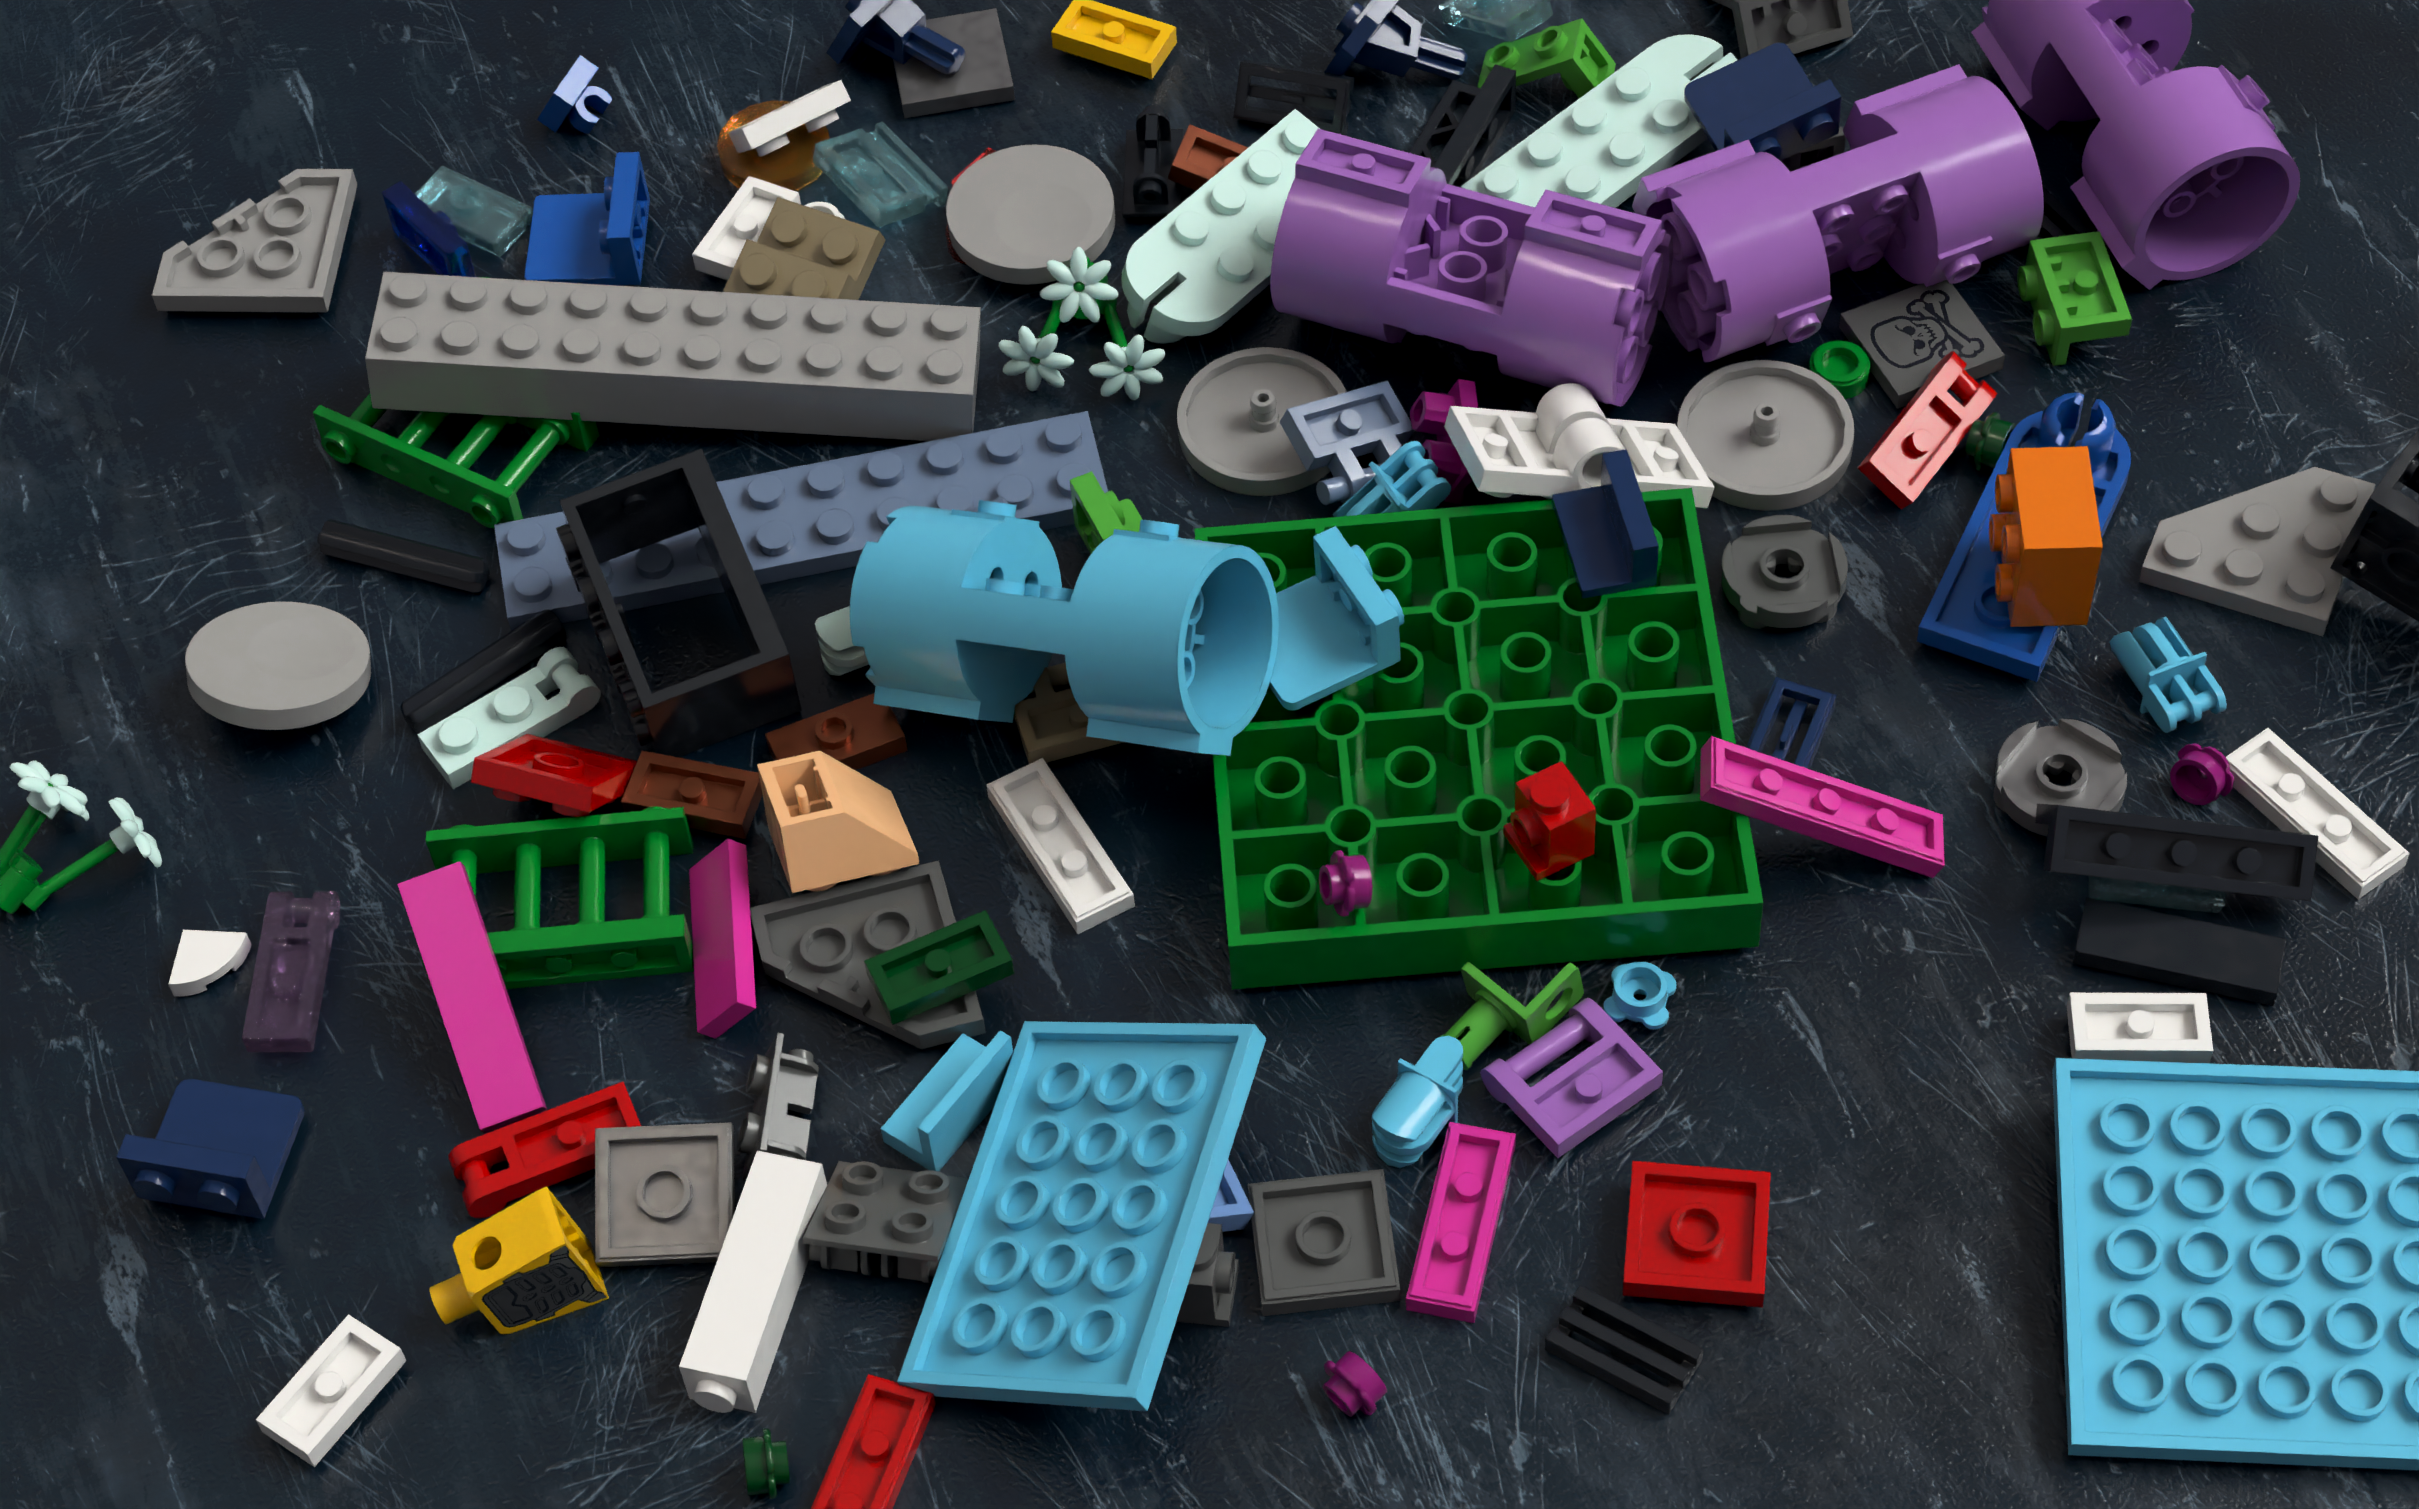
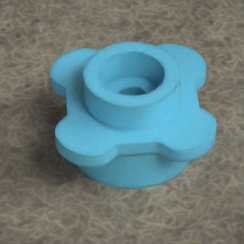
(1645, 980)

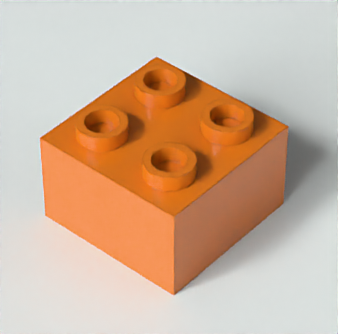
(2046, 536)

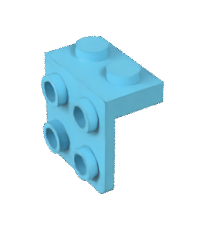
(1333, 625)

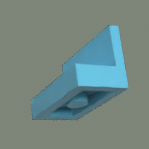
(949, 1101)

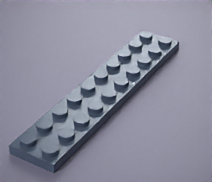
(814, 515)

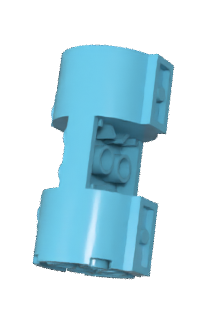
(1157, 637)

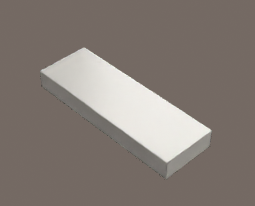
(2306, 803)
(1060, 846)

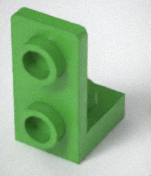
(1557, 49)

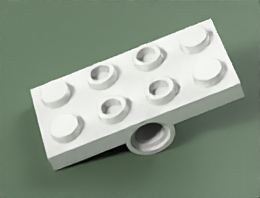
(1564, 446)

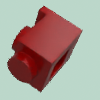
(1551, 821)

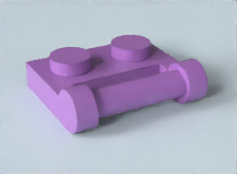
(1583, 1091)

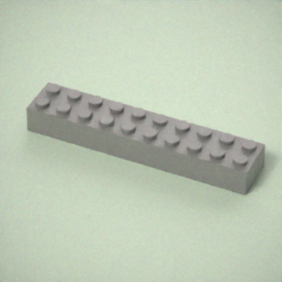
(674, 357)

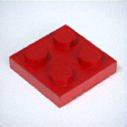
(554, 772)
(1697, 1234)

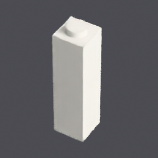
(753, 1285)

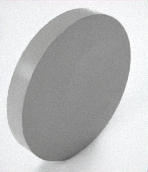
(1027, 209)
(1234, 415)
(1768, 433)
(278, 665)

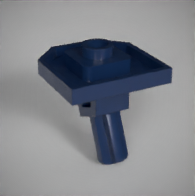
(897, 31)
(1390, 41)

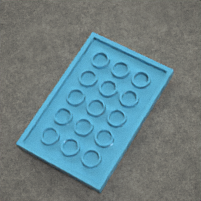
(1084, 1214)

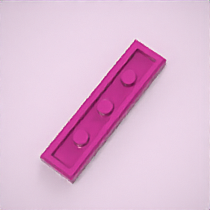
(1821, 807)
(472, 997)

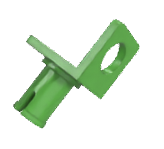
(1499, 1011)

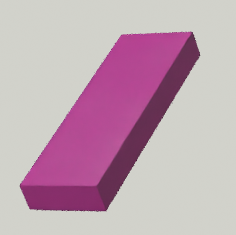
(722, 939)
(1461, 1222)

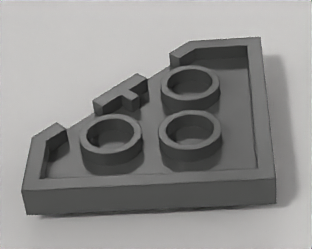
(825, 936)

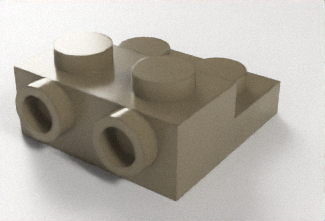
(806, 255)

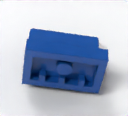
(595, 234)

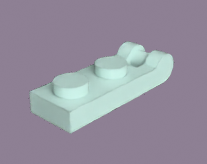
(509, 714)

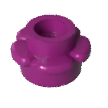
(2201, 774)
(1346, 883)
(1353, 1385)

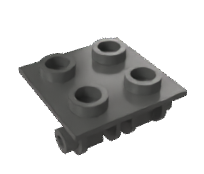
(887, 1214)

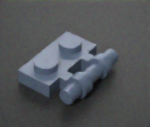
(1344, 428)

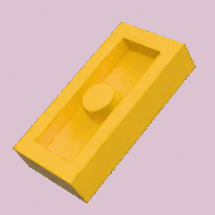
(1114, 37)

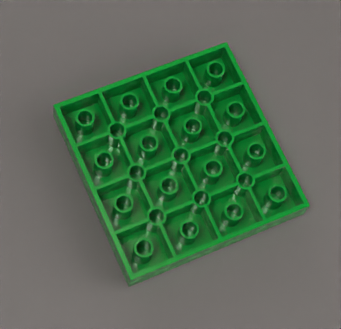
(1426, 755)

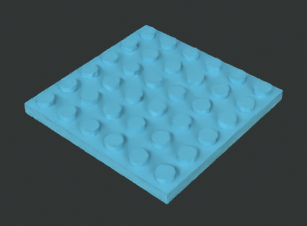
(2239, 1262)

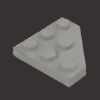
(265, 253)
(2263, 548)

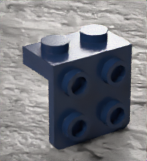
(1765, 101)
(215, 1148)

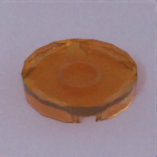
(786, 167)

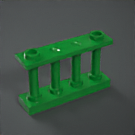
(449, 479)
(591, 947)

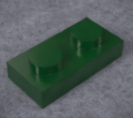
(939, 967)

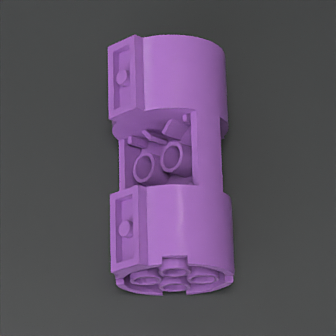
(2182, 158)
(1929, 183)
(1393, 250)

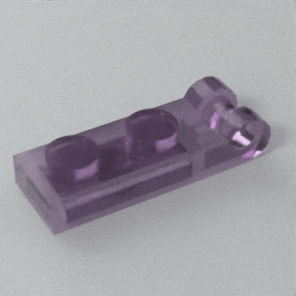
(290, 972)

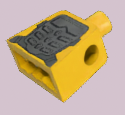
(521, 1267)

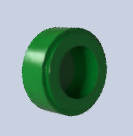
(1843, 366)

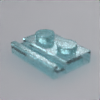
(880, 174)

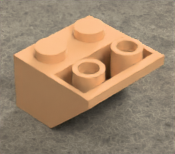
(831, 822)

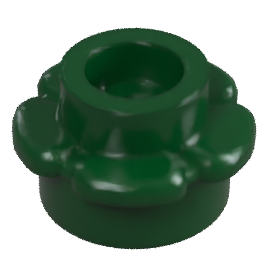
(1988, 440)
(765, 1464)

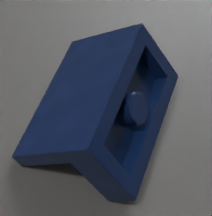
(1609, 531)

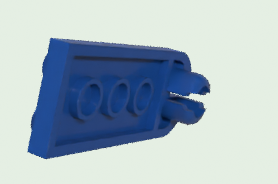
(1964, 609)

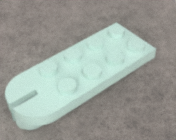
(1613, 132)
(1217, 243)

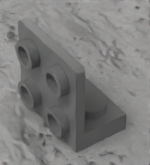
(1792, 22)

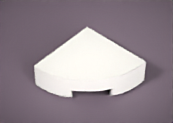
(205, 958)

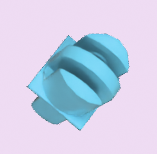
(1400, 485)
(2167, 674)
(1419, 1103)

